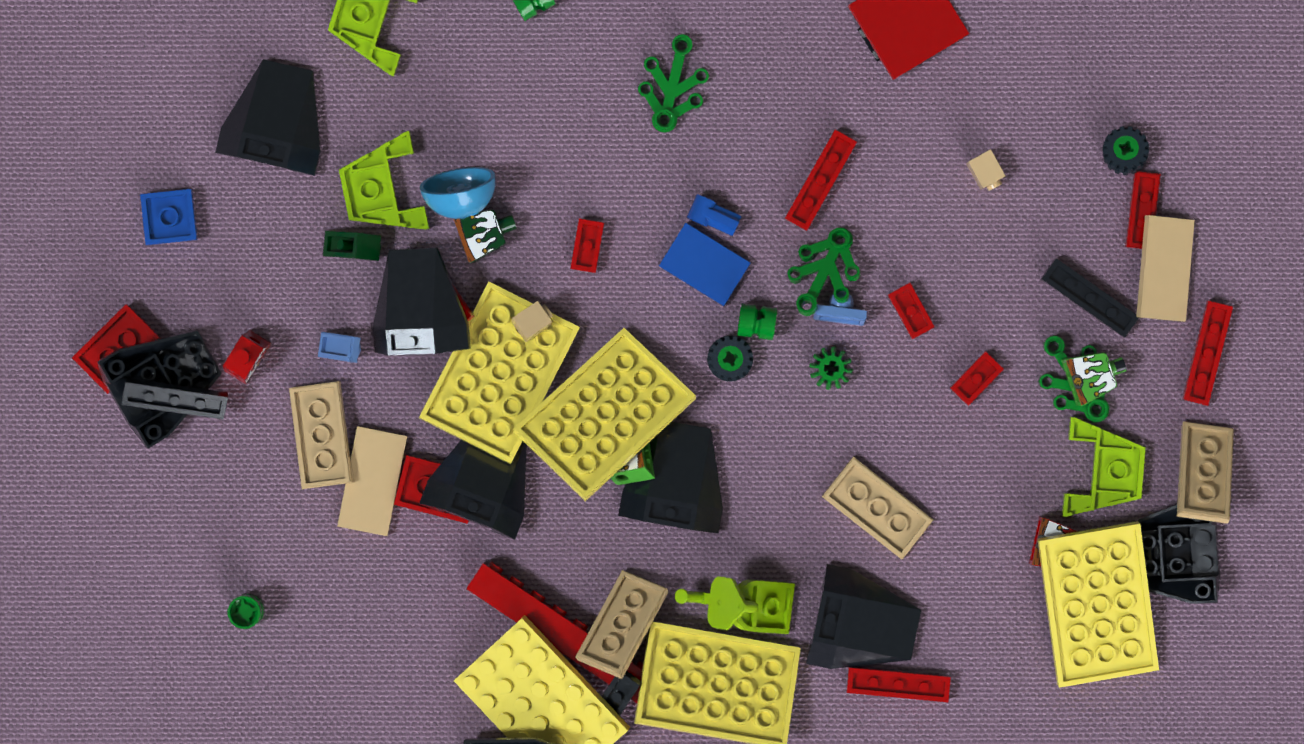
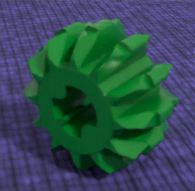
(835, 375)

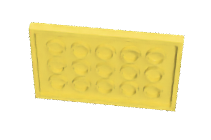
(499, 378)
(604, 414)
(1098, 604)
(717, 685)
(537, 692)

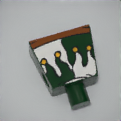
(483, 233)

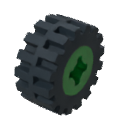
(1122, 159)
(730, 358)

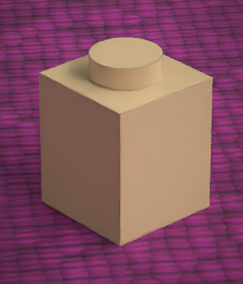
(986, 170)
(532, 321)

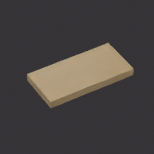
(1165, 268)
(321, 435)
(1205, 472)
(376, 474)
(877, 508)
(622, 624)

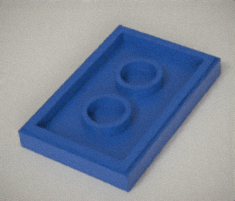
(704, 264)

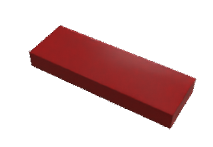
(1143, 202)

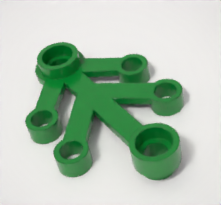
(671, 88)
(824, 268)
(1064, 384)

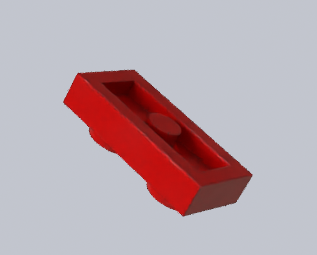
(587, 245)
(910, 310)
(976, 378)

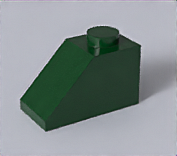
(352, 245)

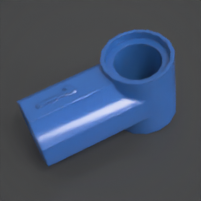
(710, 214)

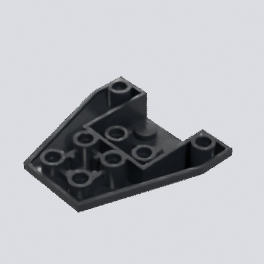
(275, 120)
(418, 306)
(168, 360)
(684, 483)
(480, 488)
(1181, 556)
(860, 623)

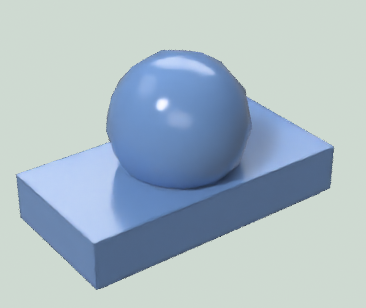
(840, 312)
(339, 347)

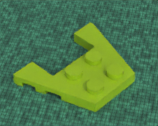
(359, 26)
(370, 188)
(1115, 471)

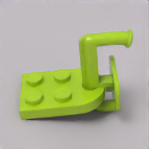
(749, 605)

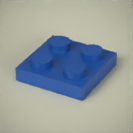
(168, 217)

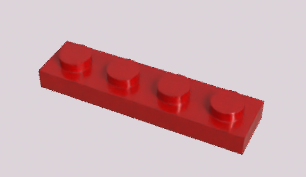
(820, 180)
(1207, 353)
(898, 684)

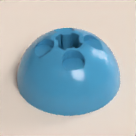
(459, 191)

